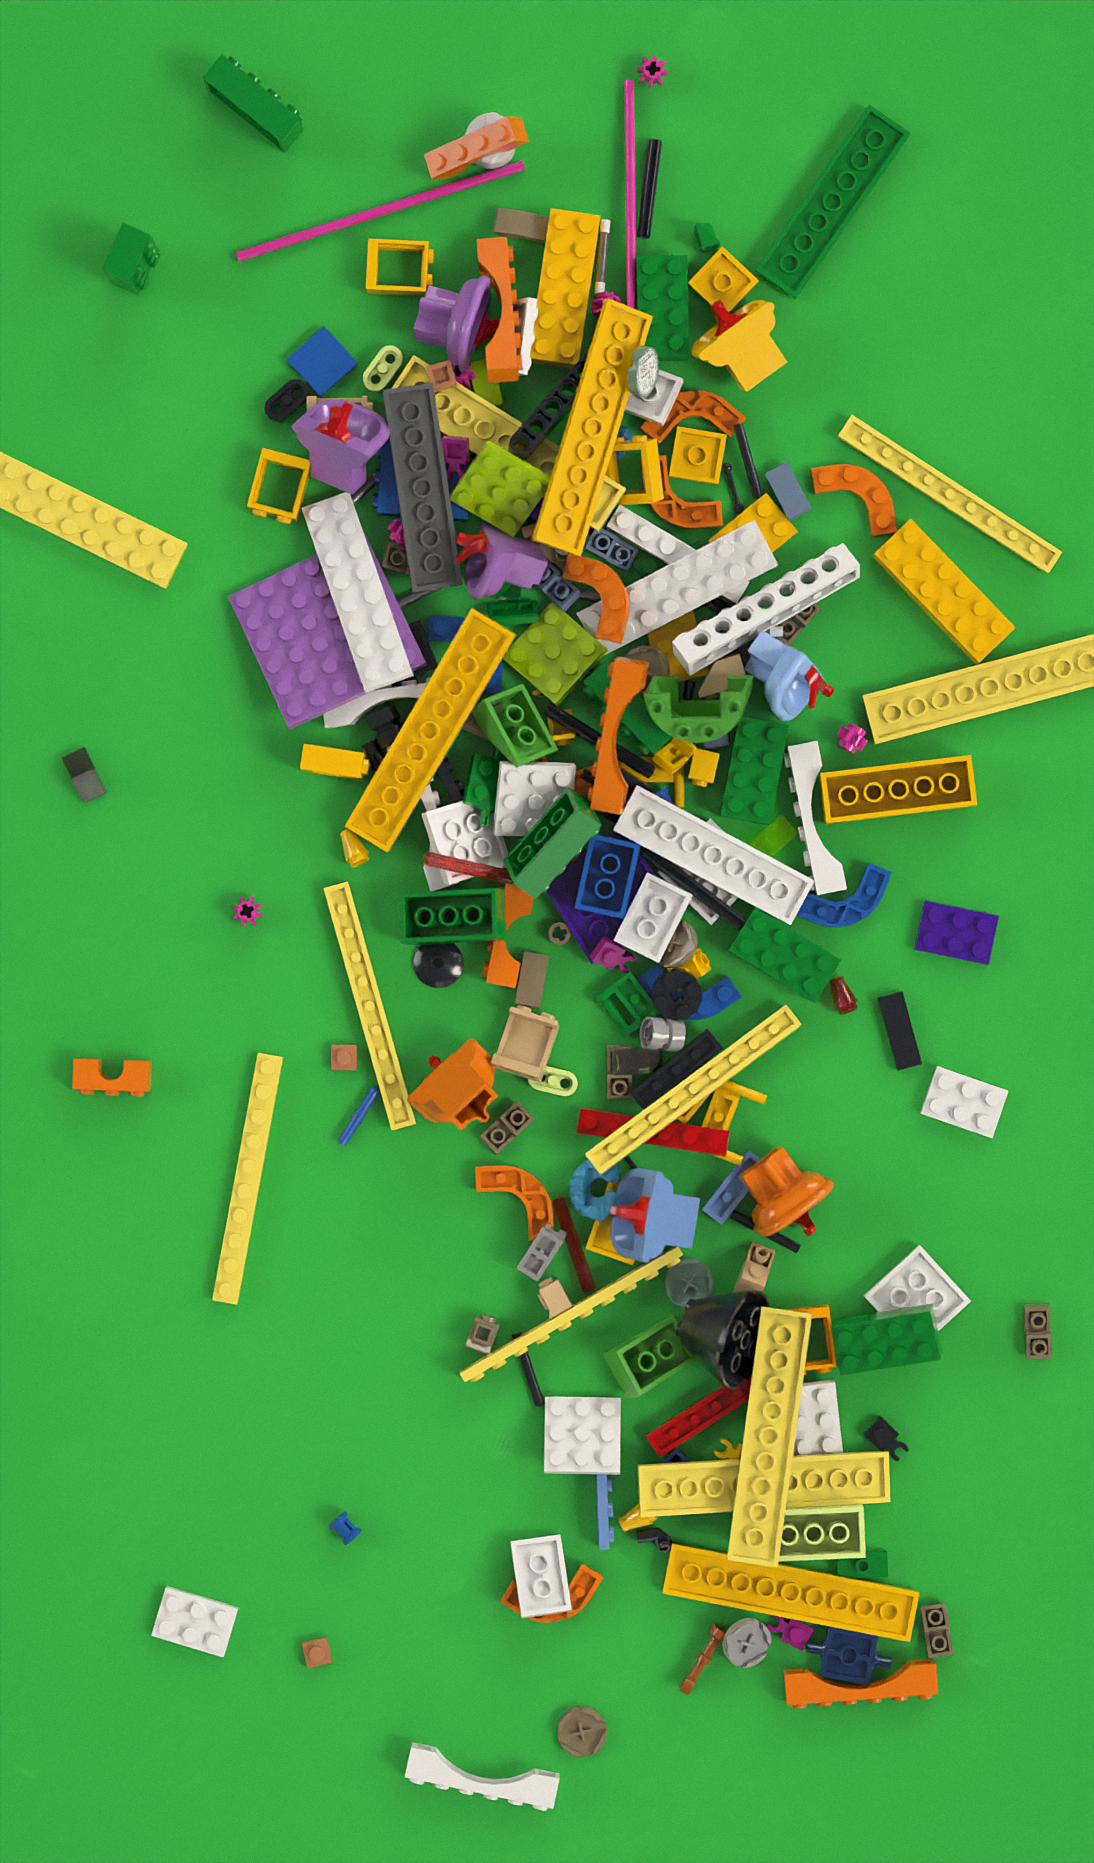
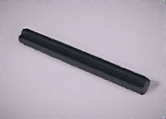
(591, 735)
(695, 888)

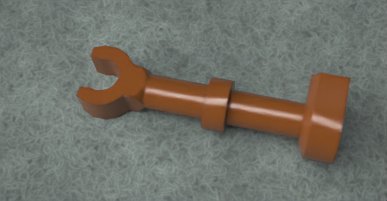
(703, 1658)

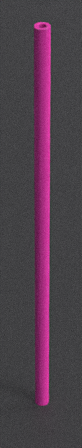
(630, 203)
(380, 211)

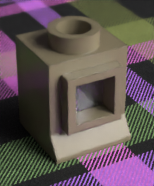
(482, 1333)

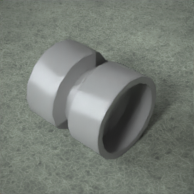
(663, 1034)

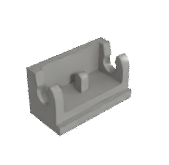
(541, 1252)

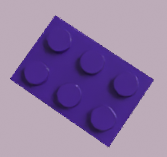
(956, 932)

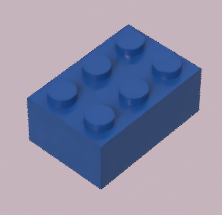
(607, 876)

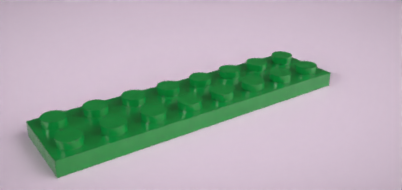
(832, 202)

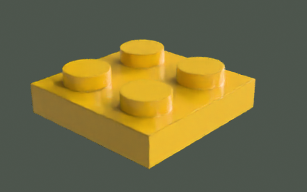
(723, 280)
(697, 455)

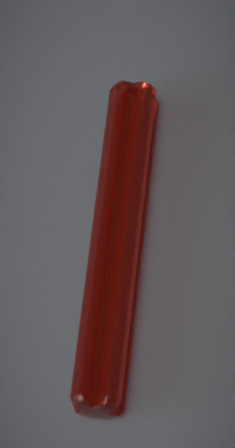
(467, 867)
(573, 1244)

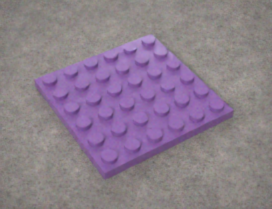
(302, 640)

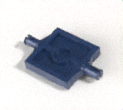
(848, 1655)

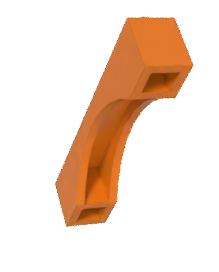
(501, 351)
(610, 787)
(912, 1679)

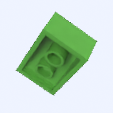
(514, 726)
(648, 1358)

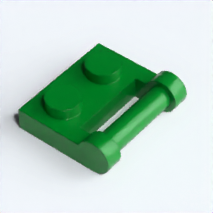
(633, 998)

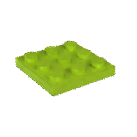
(500, 488)
(554, 654)

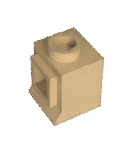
(553, 1296)

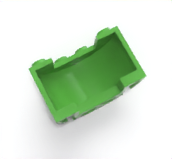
(696, 719)

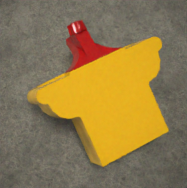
(742, 343)

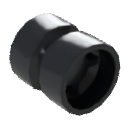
(386, 725)

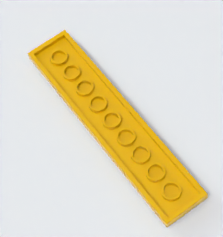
(591, 429)
(430, 730)
(791, 1592)

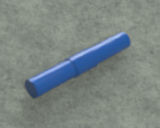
(359, 1115)

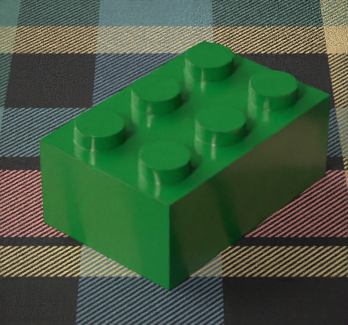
(131, 259)

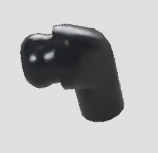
(657, 1536)

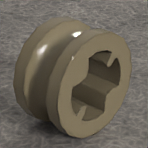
(556, 940)

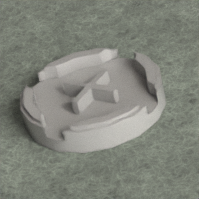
(746, 1642)

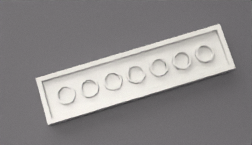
(688, 583)
(357, 592)
(713, 855)

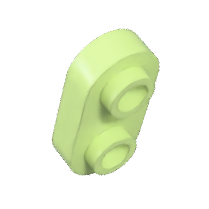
(381, 368)
(552, 1082)

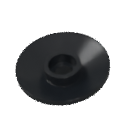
(442, 976)

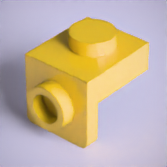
(560, 734)
(674, 755)
(697, 965)

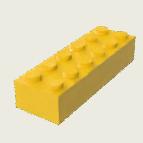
(564, 288)
(943, 591)
(897, 789)

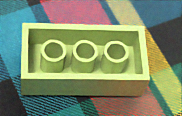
(823, 1533)

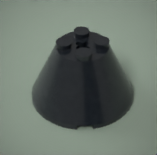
(723, 1333)

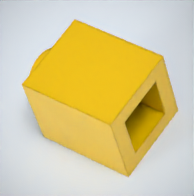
(703, 767)

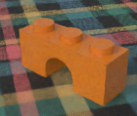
(89, 1077)

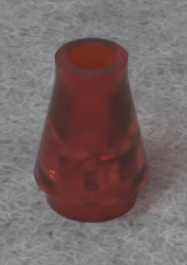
(843, 997)

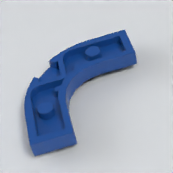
(444, 630)
(853, 908)
(713, 1000)

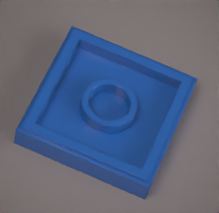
(322, 361)

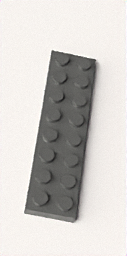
(422, 487)

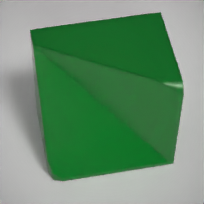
(706, 237)
(509, 593)

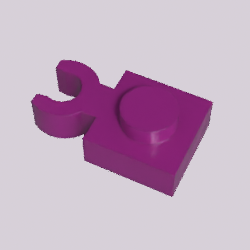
(456, 454)
(610, 953)
(793, 1632)

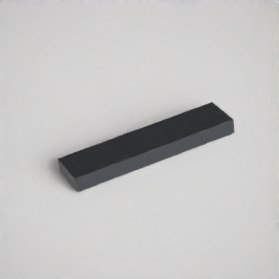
(676, 1069)

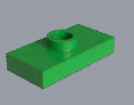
(514, 612)
(873, 1566)

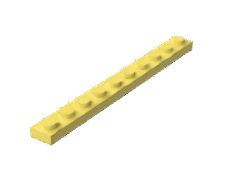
(949, 494)
(369, 1005)
(693, 1089)
(247, 1178)
(562, 1321)

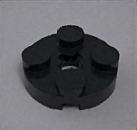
(669, 982)

